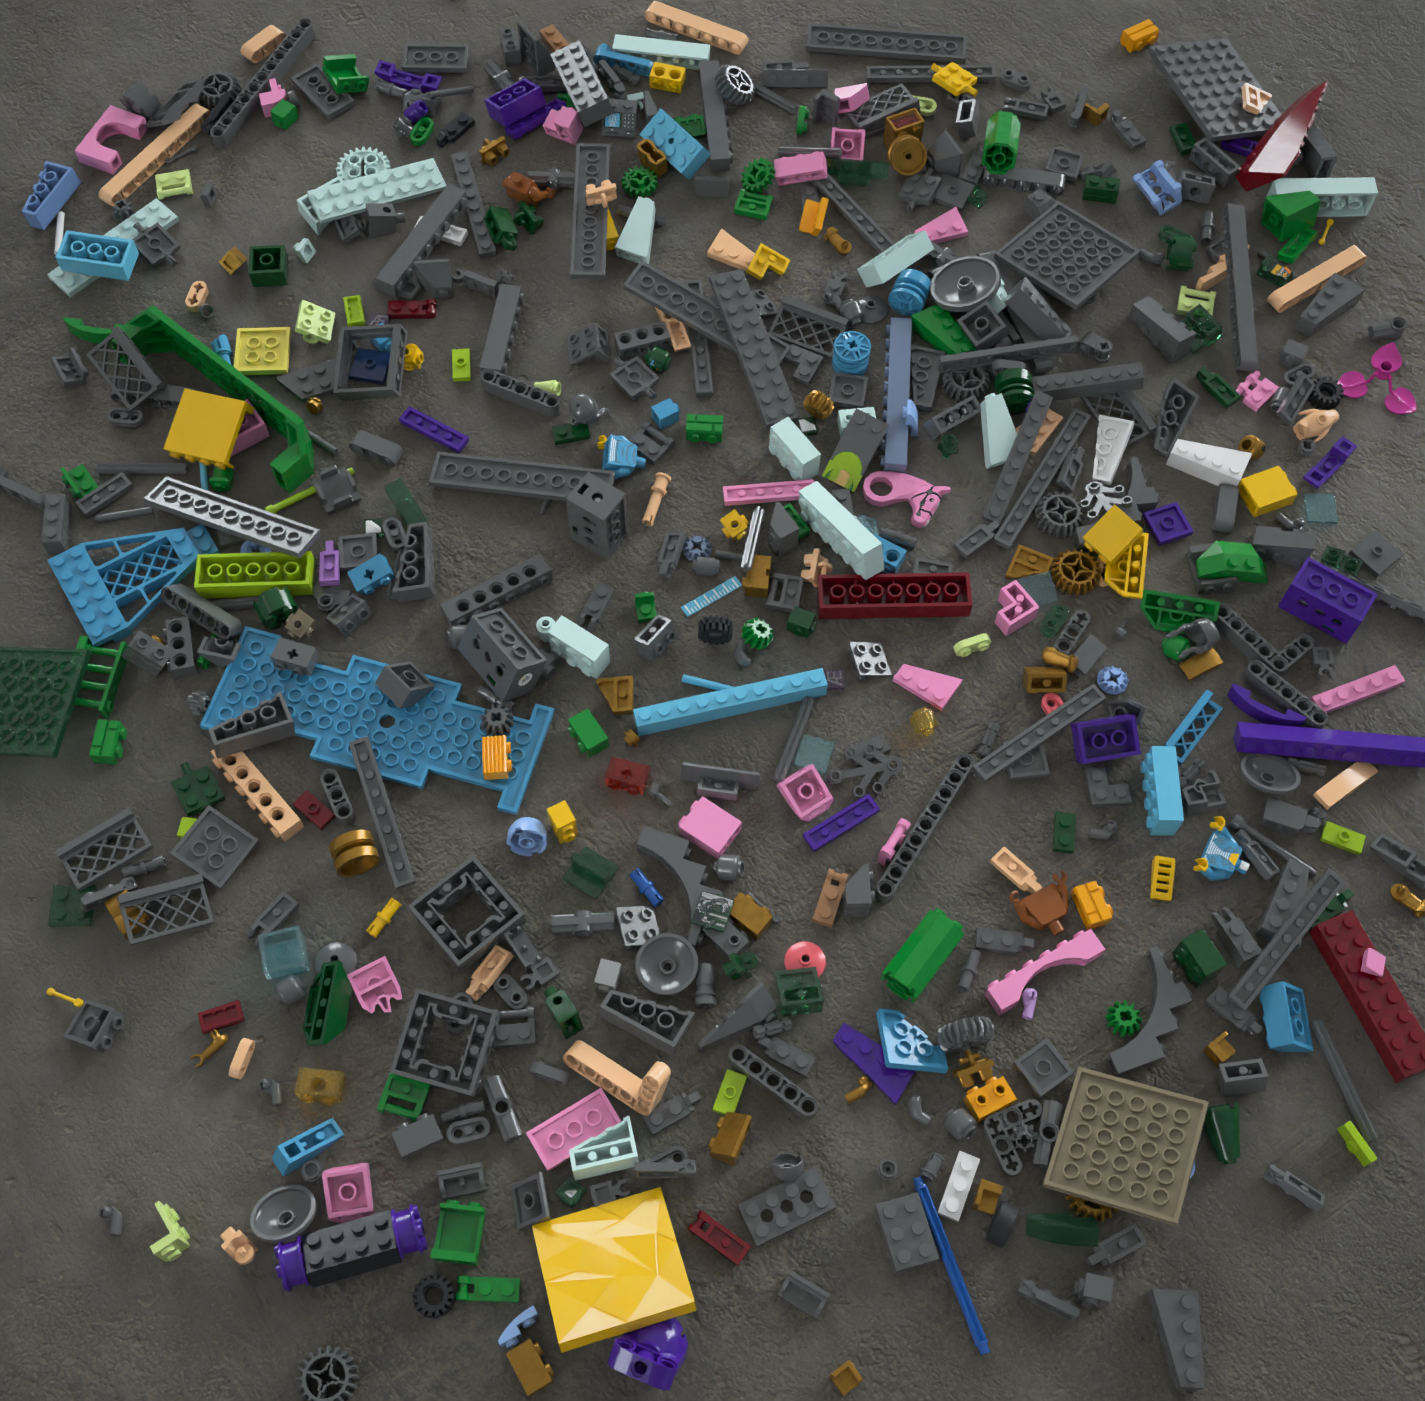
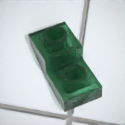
(1338, 559)

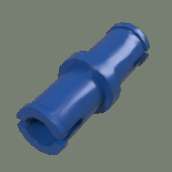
(646, 887)

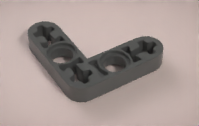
(1004, 1126)

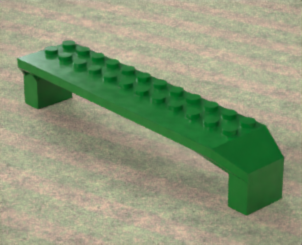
(157, 333)

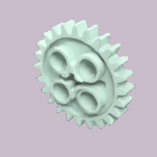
(352, 167)

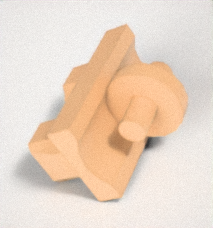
(601, 194)
(819, 566)
(238, 1246)

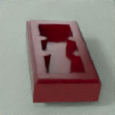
(314, 810)
(221, 1017)

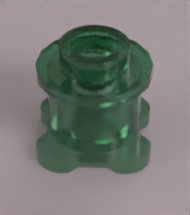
(948, 445)

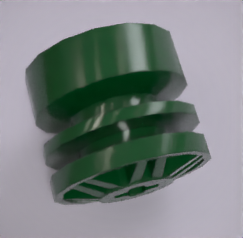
(1016, 388)

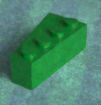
(941, 331)

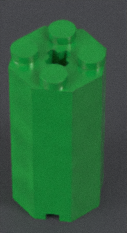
(1001, 142)
(922, 955)

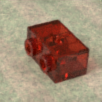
(619, 770)

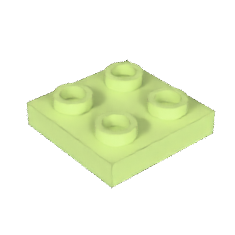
(314, 323)

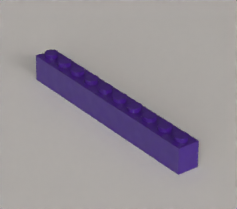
(1330, 744)

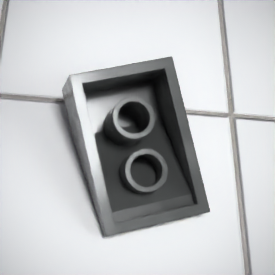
(534, 52)

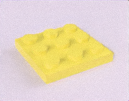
(262, 350)

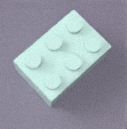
(794, 450)
(579, 647)

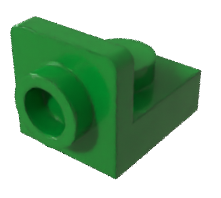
(222, 479)
(645, 606)

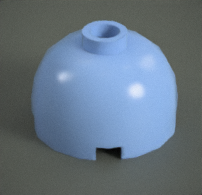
(527, 836)

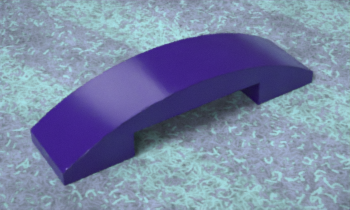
(407, 80)
(1330, 463)
(1260, 712)

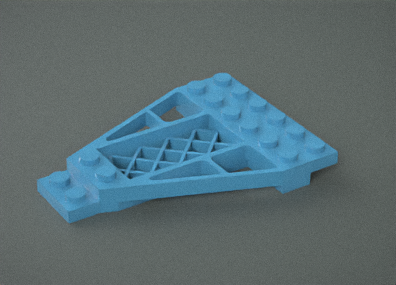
(88, 591)

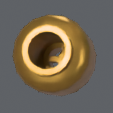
(1253, 445)

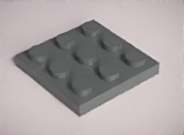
(214, 847)

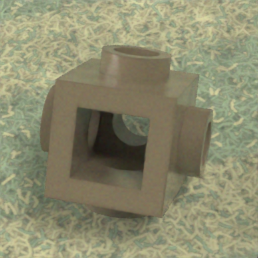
(295, 620)

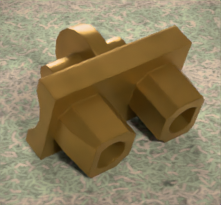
(493, 149)
(965, 1072)

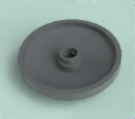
(965, 283)

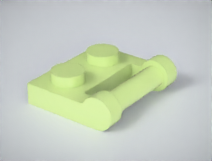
(173, 184)
(1186, 304)

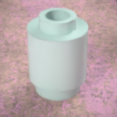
(543, 626)

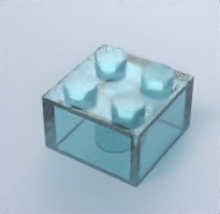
(284, 953)

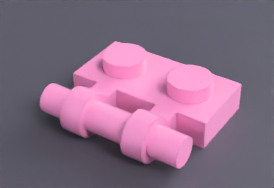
(1260, 395)

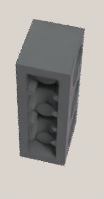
(1214, 162)
(639, 340)
(953, 417)
(187, 653)

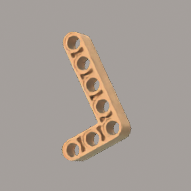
(635, 1092)

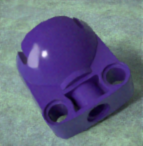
(651, 1353)

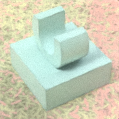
(637, 96)
(304, 250)

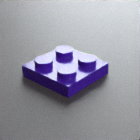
(1167, 523)

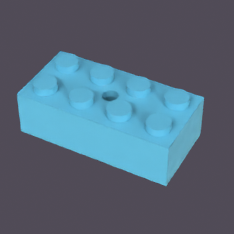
(676, 143)
(97, 255)
(1162, 791)

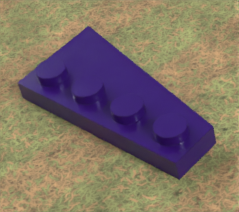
(870, 1059)

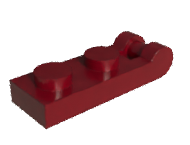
(412, 309)
(720, 1238)

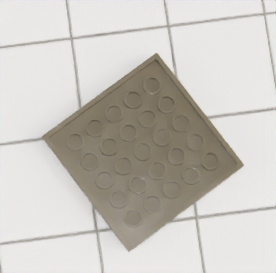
(1127, 1146)

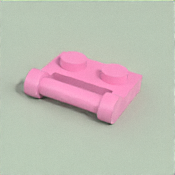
(897, 838)

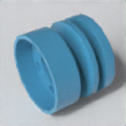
(909, 292)
(851, 353)

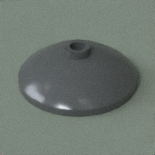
(1270, 773)
(662, 951)
(283, 1213)

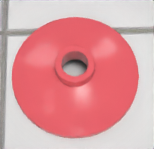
(794, 956)

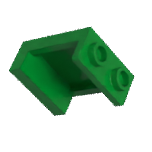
(343, 74)
(459, 1233)

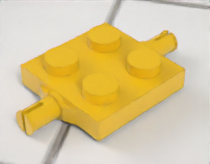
(954, 79)

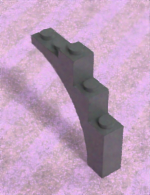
(1143, 500)
(674, 855)
(1166, 998)

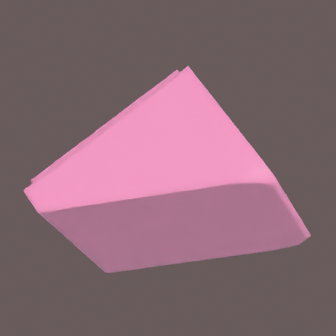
(1373, 962)

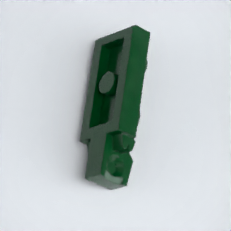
(1218, 387)
(1334, 908)

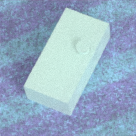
(895, 259)

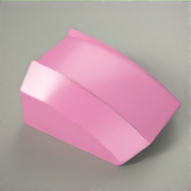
(849, 141)
(806, 793)
(348, 1192)

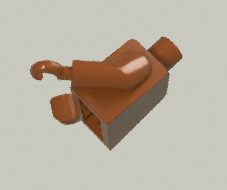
(525, 189)
(1045, 906)

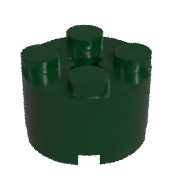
(1180, 253)
(275, 607)

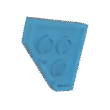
(907, 1045)

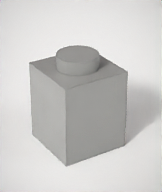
(607, 976)

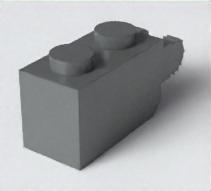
(1287, 818)
(1235, 938)

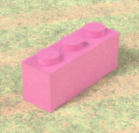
(800, 168)

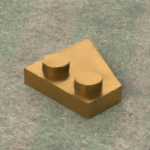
(1028, 563)
(618, 693)

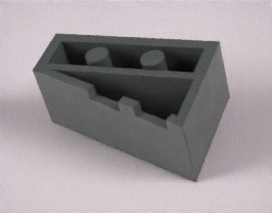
(1283, 546)

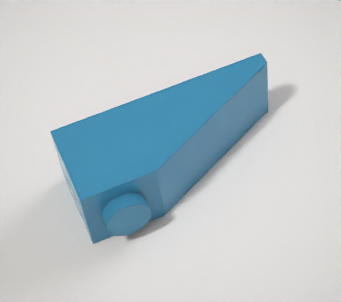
(306, 1146)

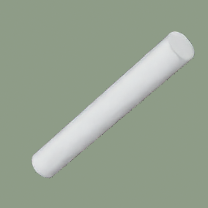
(59, 231)

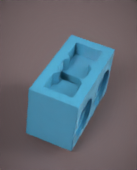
(891, 552)

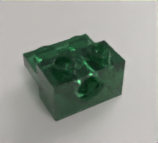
(1206, 328)
(799, 991)

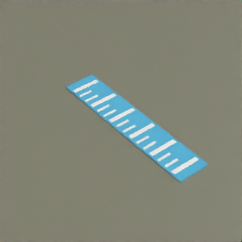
(711, 596)

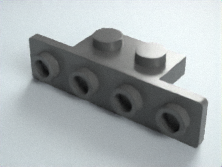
(719, 781)

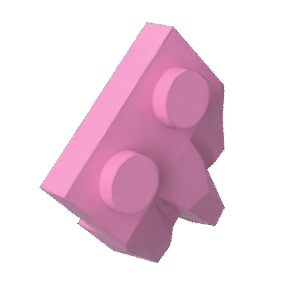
(375, 985)

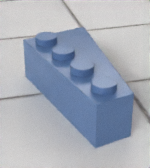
(50, 194)

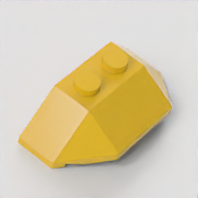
(1128, 572)

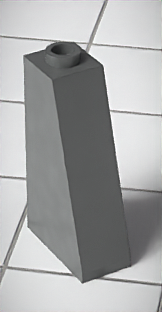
(1318, 153)

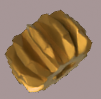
(818, 405)

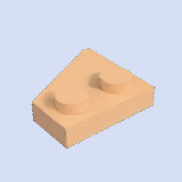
(1254, 98)

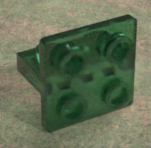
(590, 872)

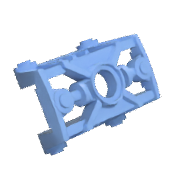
(1164, 183)

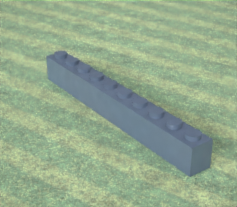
(897, 394)

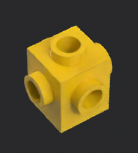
(413, 357)
(732, 519)

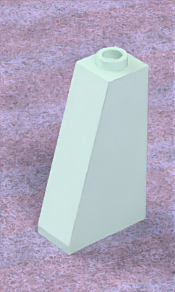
(637, 234)
(996, 429)

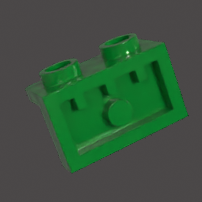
(693, 125)
(79, 480)

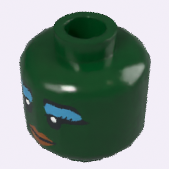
(658, 359)

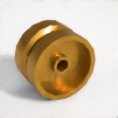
(897, 153)
(354, 853)

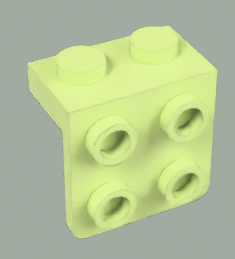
(170, 1246)

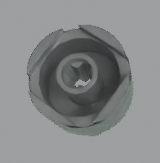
(140, 102)

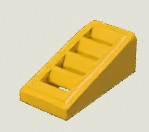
(1164, 862)

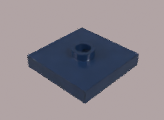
(370, 366)

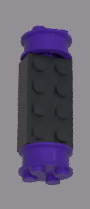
(350, 1248)

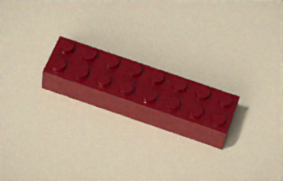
(894, 595)
(1373, 998)

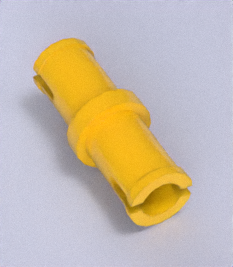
(383, 917)

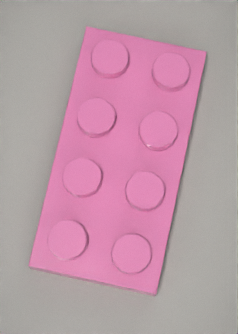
(572, 1127)

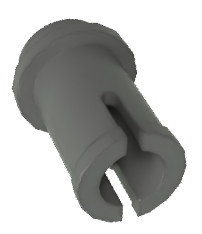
(932, 1166)

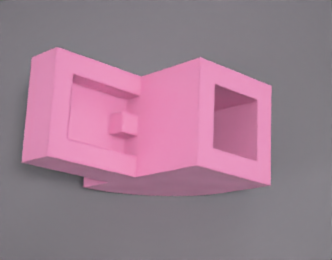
(272, 98)

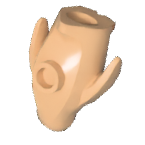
(1315, 423)

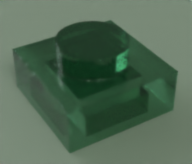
(977, 196)

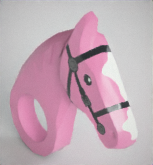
(920, 494)

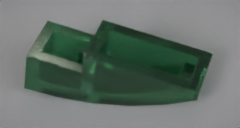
(404, 502)
(1063, 1229)

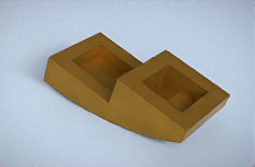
(1201, 664)

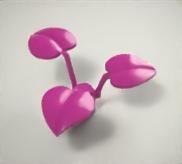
(1386, 361)

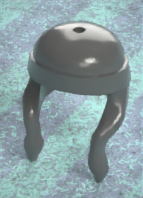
(588, 410)
(1200, 631)

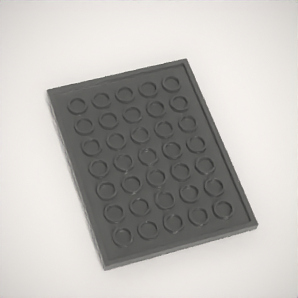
(1209, 84)

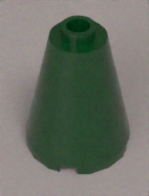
(1223, 1131)

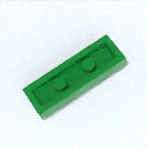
(1296, 246)

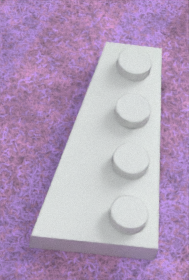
(1111, 443)

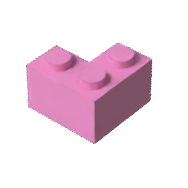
(564, 124)
(1017, 610)

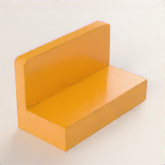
(813, 216)

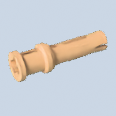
(657, 492)

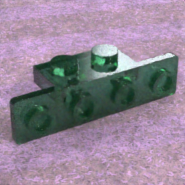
(857, 170)

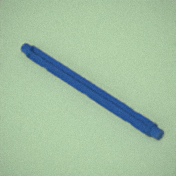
(951, 1266)

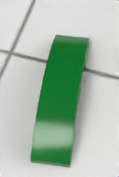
(87, 333)

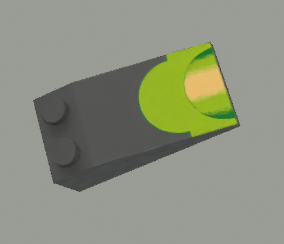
(855, 450)

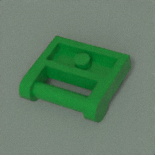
(753, 205)
(405, 1090)

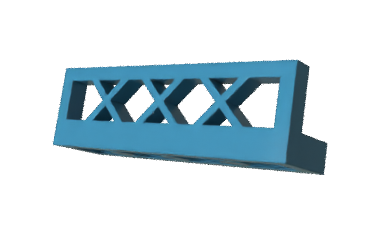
(1189, 722)

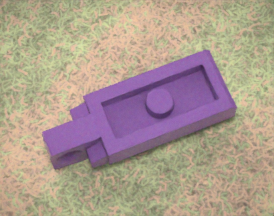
(329, 566)

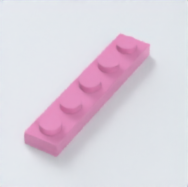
(764, 492)
(1359, 689)

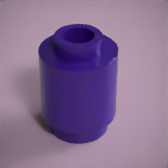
(416, 111)

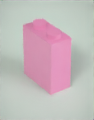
(709, 827)

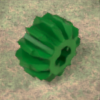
(757, 633)
(1132, 1020)

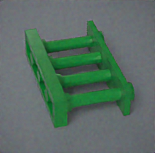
(110, 689)

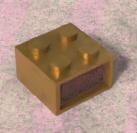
(906, 122)

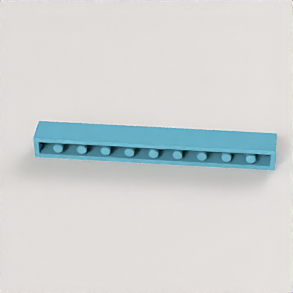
(729, 702)

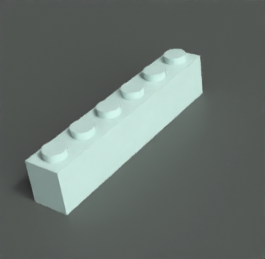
(663, 51)

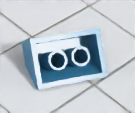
(1286, 1018)

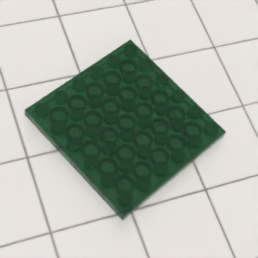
(38, 698)

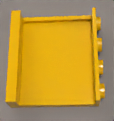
(206, 428)

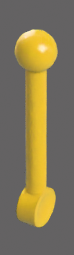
(1329, 223)
(77, 1002)

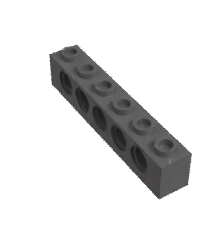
(500, 583)

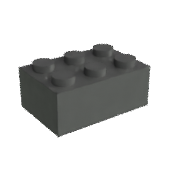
(906, 1233)

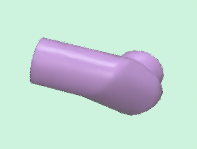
(1029, 1000)

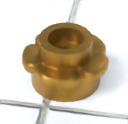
(314, 405)
(631, 738)

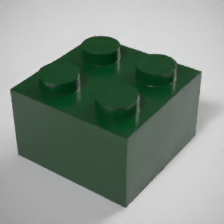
(268, 265)
(1198, 958)

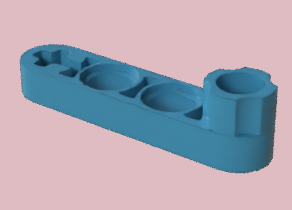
(604, 53)

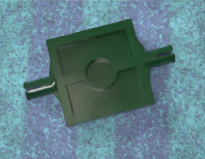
(197, 789)

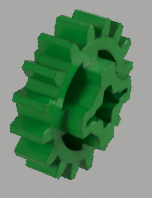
(756, 176)
(639, 182)

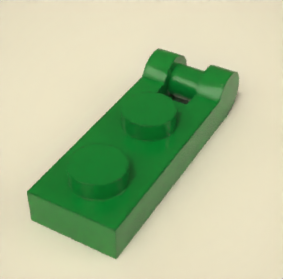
(489, 1289)

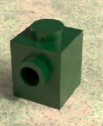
(801, 622)

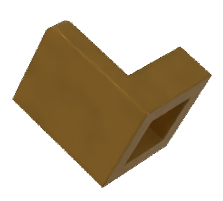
(1095, 115)
(232, 260)
(1219, 1050)
(987, 1196)
(846, 1378)

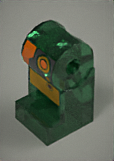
(1274, 272)

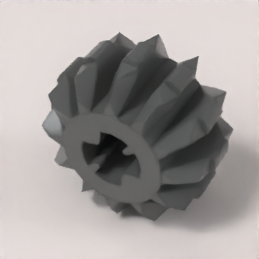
(497, 720)

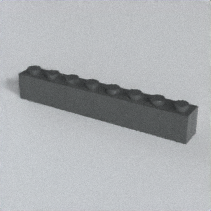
(715, 119)
(422, 240)

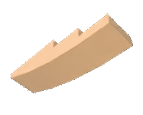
(1214, 275)
(677, 331)
(1345, 783)

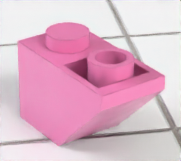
(852, 97)

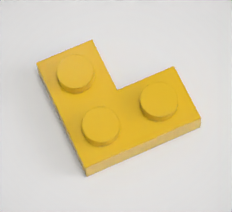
(767, 258)

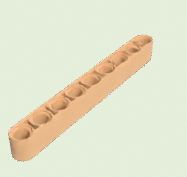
(154, 155)

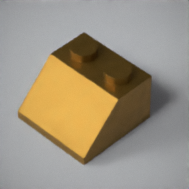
(730, 1138)

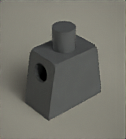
(382, 219)

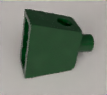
(563, 1012)

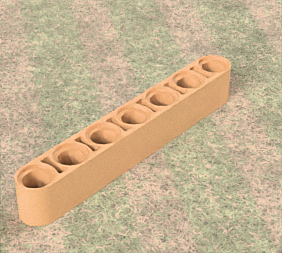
(696, 27)
(1316, 278)

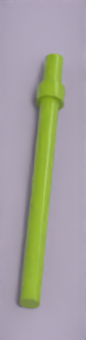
(295, 498)

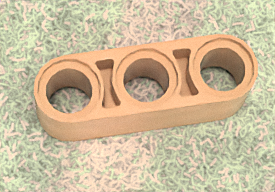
(262, 44)

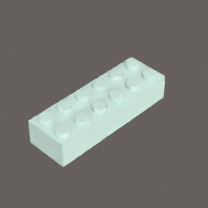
(1337, 195)
(841, 530)

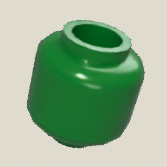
(1174, 646)

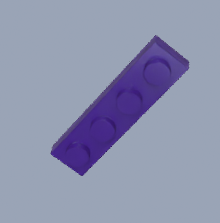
(533, 120)
(434, 429)
(841, 823)

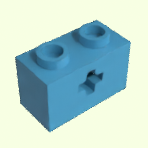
(362, 574)

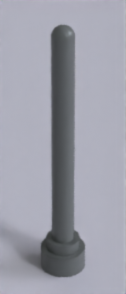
(1239, 823)

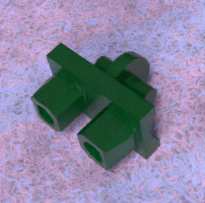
(526, 217)
(739, 965)

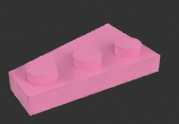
(945, 227)
(927, 685)

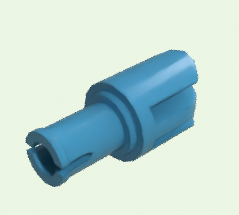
(222, 347)

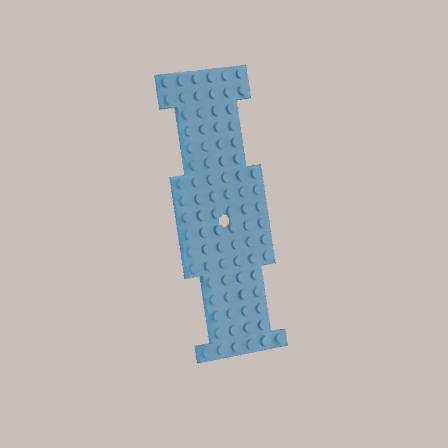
(347, 705)

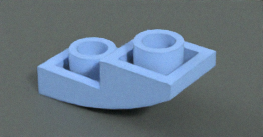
(911, 417)
(512, 1333)

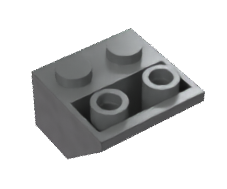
(857, 894)

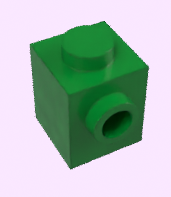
(284, 114)

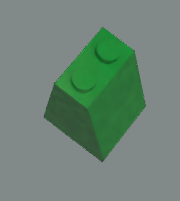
(1289, 213)

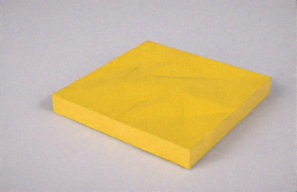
(612, 1269)

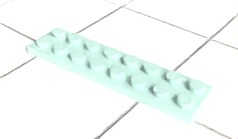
(382, 187)
(149, 215)

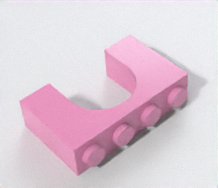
(112, 122)

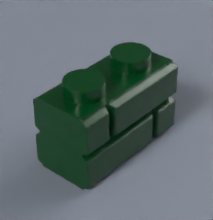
(1101, 189)

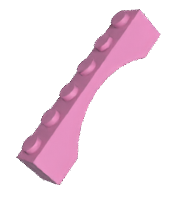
(1078, 951)

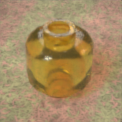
(923, 721)

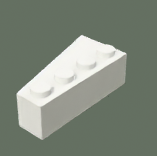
(1209, 462)

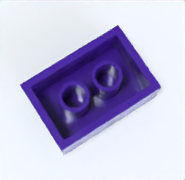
(515, 102)
(1105, 738)

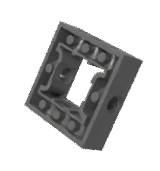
(450, 890)
(416, 1031)

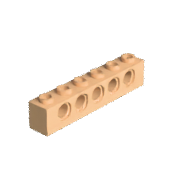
(283, 828)

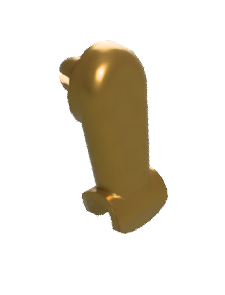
(842, 246)
(1056, 658)
(1402, 895)
(217, 1043)

